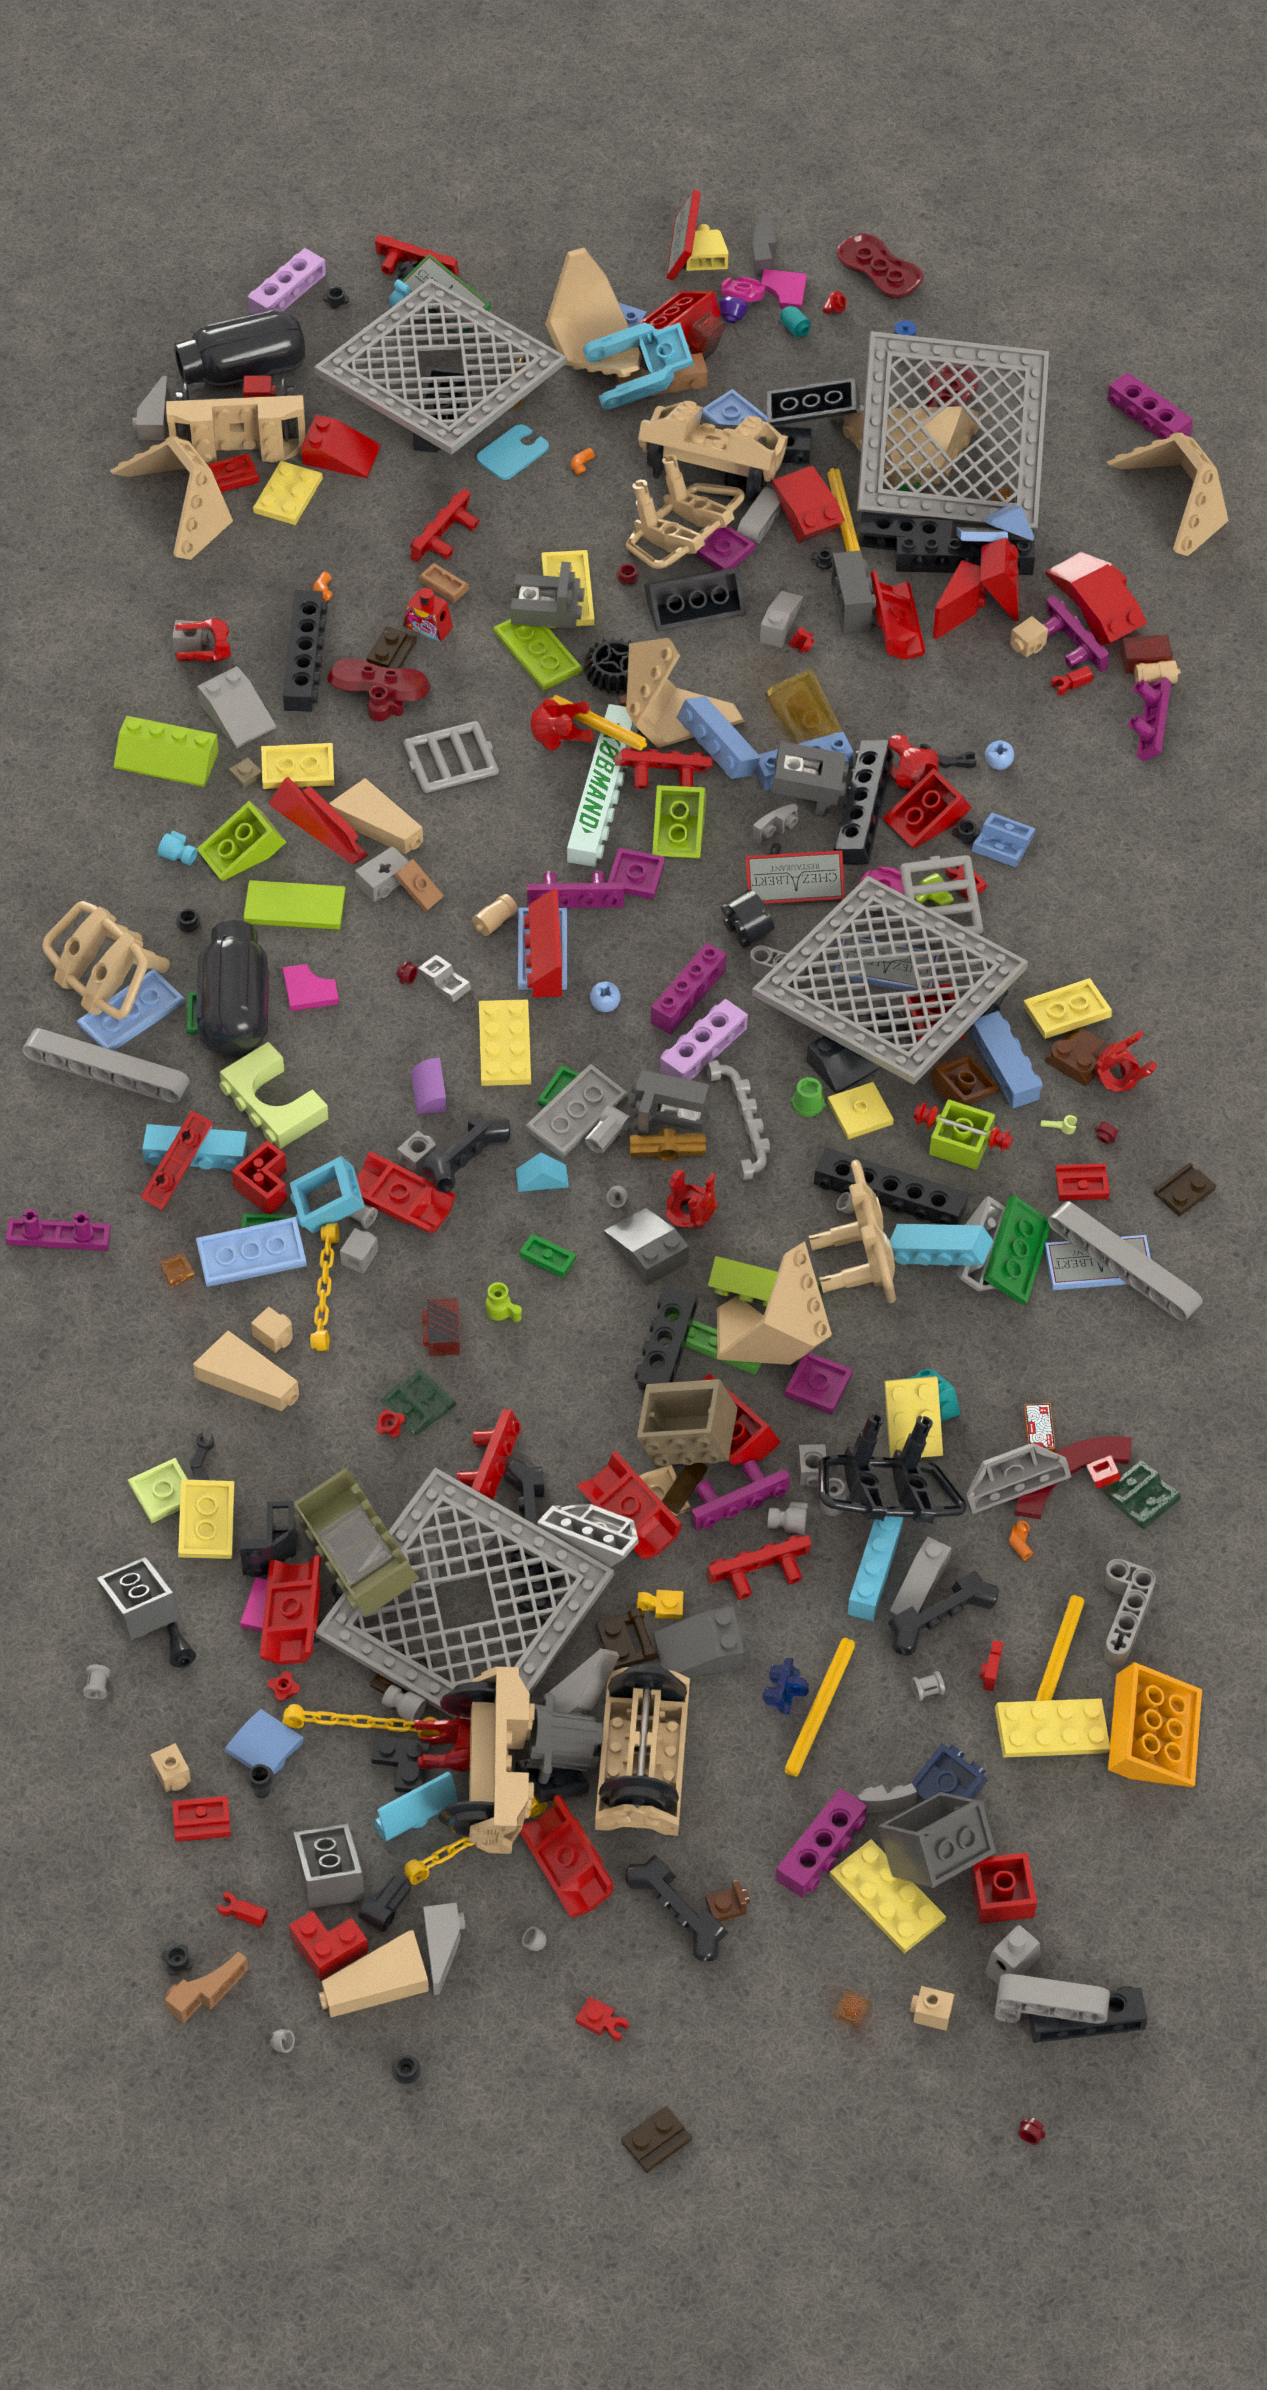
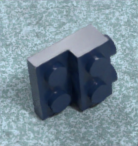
(949, 1774)

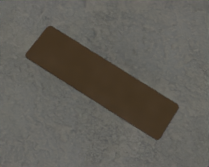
(684, 1486)

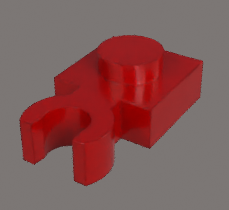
(959, 875)
(990, 1670)
(598, 2017)

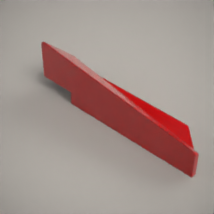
(318, 819)

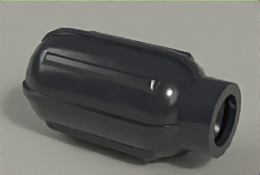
(241, 347)
(232, 990)

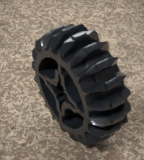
(608, 665)

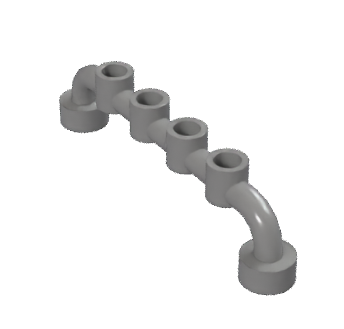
(747, 1108)

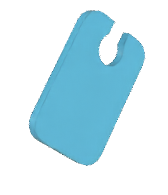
(508, 455)

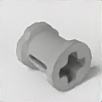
(365, 1216)
(96, 1682)
(927, 1686)

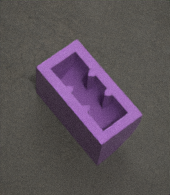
(428, 1087)

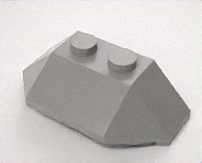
(990, 1216)
(1015, 1475)
(592, 1531)

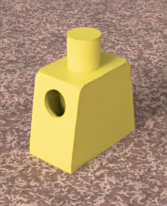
(708, 250)

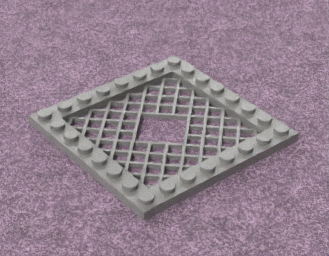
(888, 346)
(540, 365)
(874, 896)
(438, 1490)

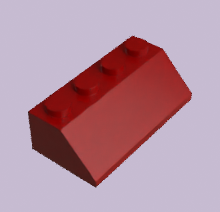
(684, 308)
(544, 946)

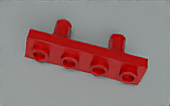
(400, 251)
(445, 517)
(653, 759)
(177, 1160)
(499, 1449)
(769, 1554)

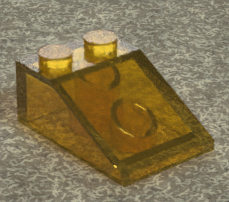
(803, 707)

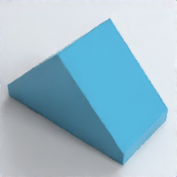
(541, 1173)

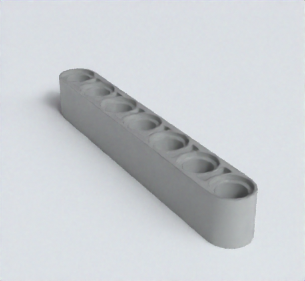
(105, 1065)
(1125, 1261)

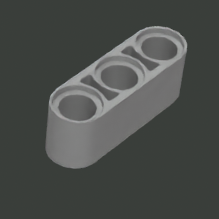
(760, 515)
(765, 959)

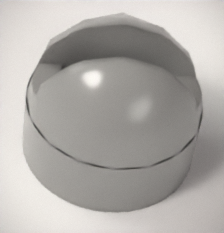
(612, 1195)
(845, 1204)
(534, 1939)
(288, 2040)

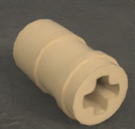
(1156, 671)
(495, 914)

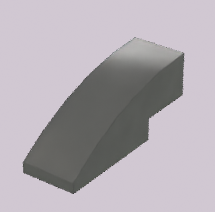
(763, 245)

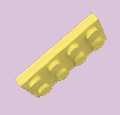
(579, 564)
(504, 1042)
(1052, 1727)
(889, 1902)

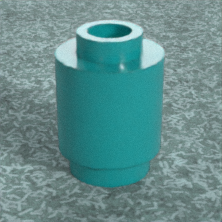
(795, 321)

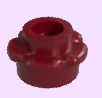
(627, 574)
(407, 972)
(1106, 1133)
(1031, 2131)

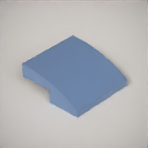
(1003, 839)
(264, 1742)

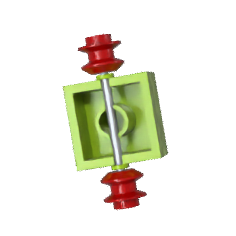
(962, 1132)

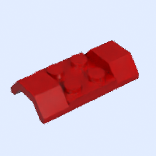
(898, 619)
(403, 1194)
(626, 1494)
(290, 1611)
(568, 1859)

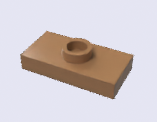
(444, 583)
(418, 885)

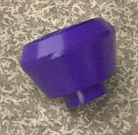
(732, 309)

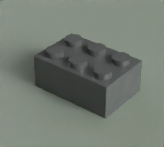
(852, 592)

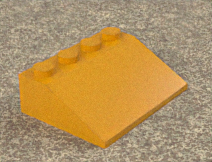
(1154, 1727)

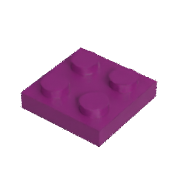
(725, 548)
(638, 872)
(819, 1383)

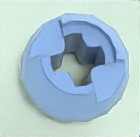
(999, 755)
(605, 996)

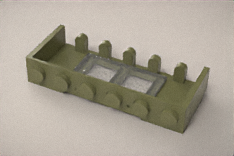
(354, 1543)

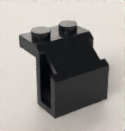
(258, 1552)

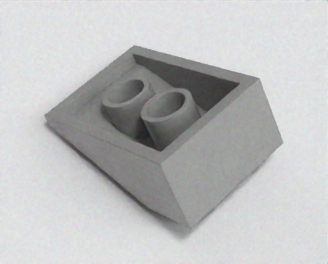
(235, 707)

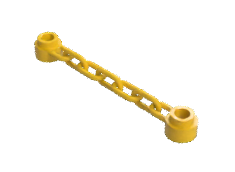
(320, 1339)
(295, 1717)
(416, 1868)

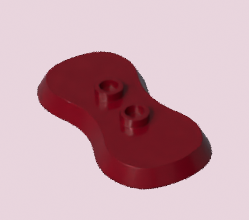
(871, 257)
(956, 385)
(359, 675)

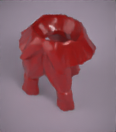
(221, 646)
(553, 723)
(914, 762)
(1118, 1055)
(701, 1201)
(452, 1731)

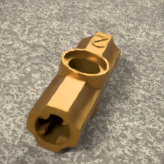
(667, 1145)

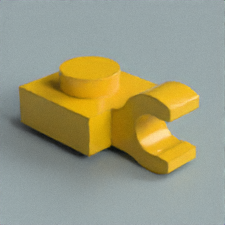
(666, 1603)

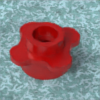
(383, 1423)
(283, 1693)

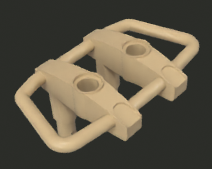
(691, 507)
(112, 967)
(868, 1229)

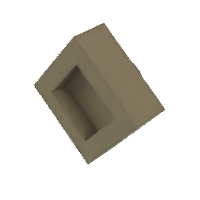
(245, 772)

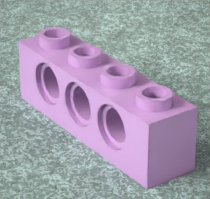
(287, 283)
(704, 1041)

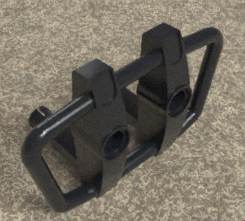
(907, 1470)

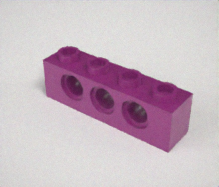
(1148, 407)
(688, 988)
(840, 1808)

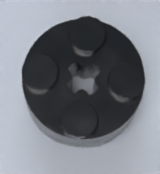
(747, 917)

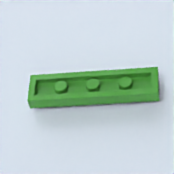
(704, 1340)

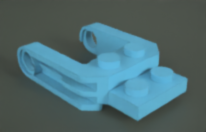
(663, 351)

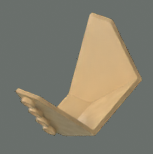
(585, 311)
(950, 429)
(1205, 506)
(204, 508)
(654, 700)
(791, 1324)

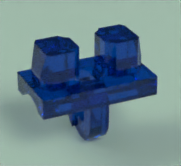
(788, 1686)

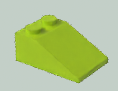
(679, 821)
(241, 842)

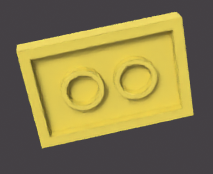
(288, 493)
(302, 763)
(1067, 1008)
(904, 1403)
(206, 1519)

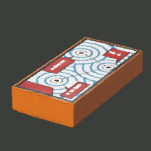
(1039, 1425)

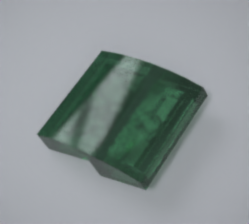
(419, 1401)
(1142, 1494)

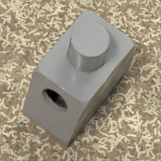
(1015, 1952)

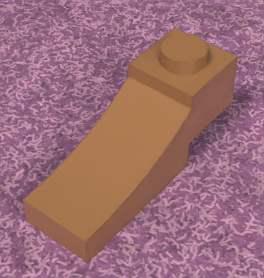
(187, 1997)

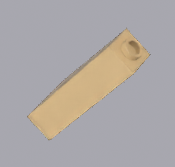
(378, 817)
(245, 1372)
(377, 1978)

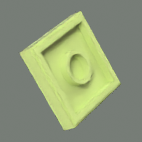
(159, 1490)

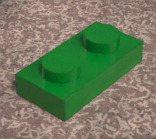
(547, 1255)

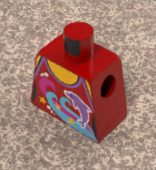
(428, 615)

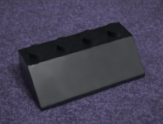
(813, 402)
(420, 443)
(695, 598)
(842, 1066)

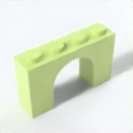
(279, 1123)

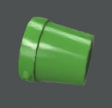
(808, 1097)

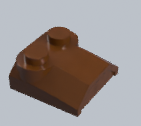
(1077, 1055)
(963, 1081)

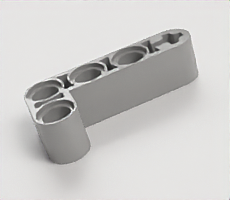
(1127, 1616)
(1050, 1998)

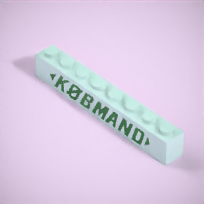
(599, 795)

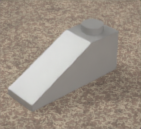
(152, 413)
(779, 619)
(922, 1576)
(583, 1686)
(443, 1937)

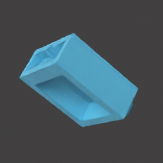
(334, 1211)

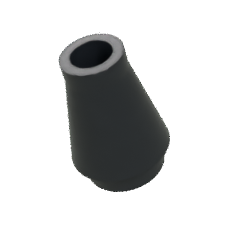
(260, 1780)

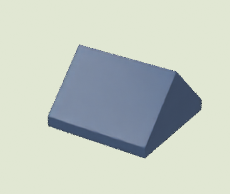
(1012, 520)

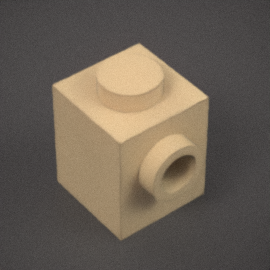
(1029, 637)
(272, 1329)
(170, 1768)
(932, 2007)

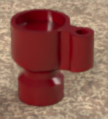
(379, 705)

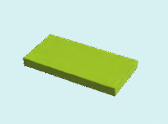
(538, 653)
(294, 905)

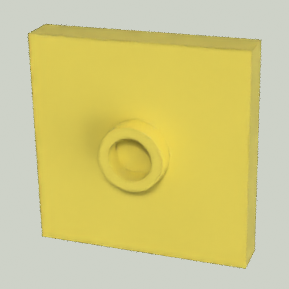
(860, 1110)

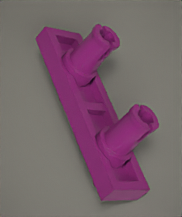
(1085, 641)
(1152, 725)
(580, 895)
(58, 1234)
(731, 1504)

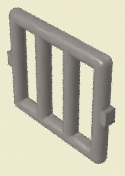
(447, 780)
(967, 883)

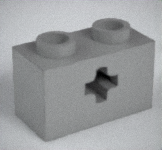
(377, 876)

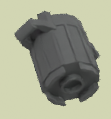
(562, 1740)

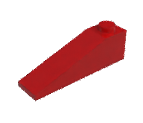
(751, 1435)

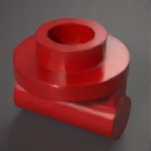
(835, 303)
(801, 640)

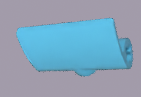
(415, 1807)

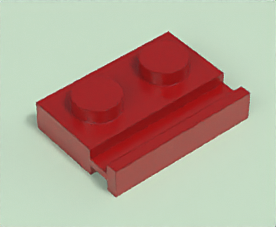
(234, 472)
(1082, 1182)
(201, 1818)

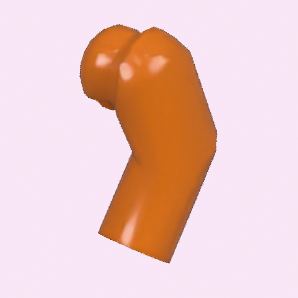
(579, 459)
(321, 585)
(1018, 1538)

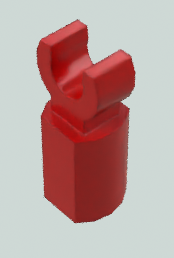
(1072, 680)
(243, 1910)

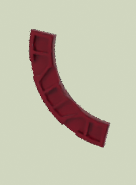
(1077, 1457)

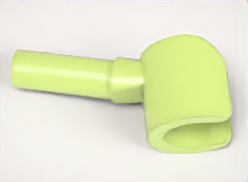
(1063, 1125)

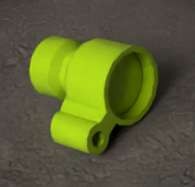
(938, 898)
(499, 1304)

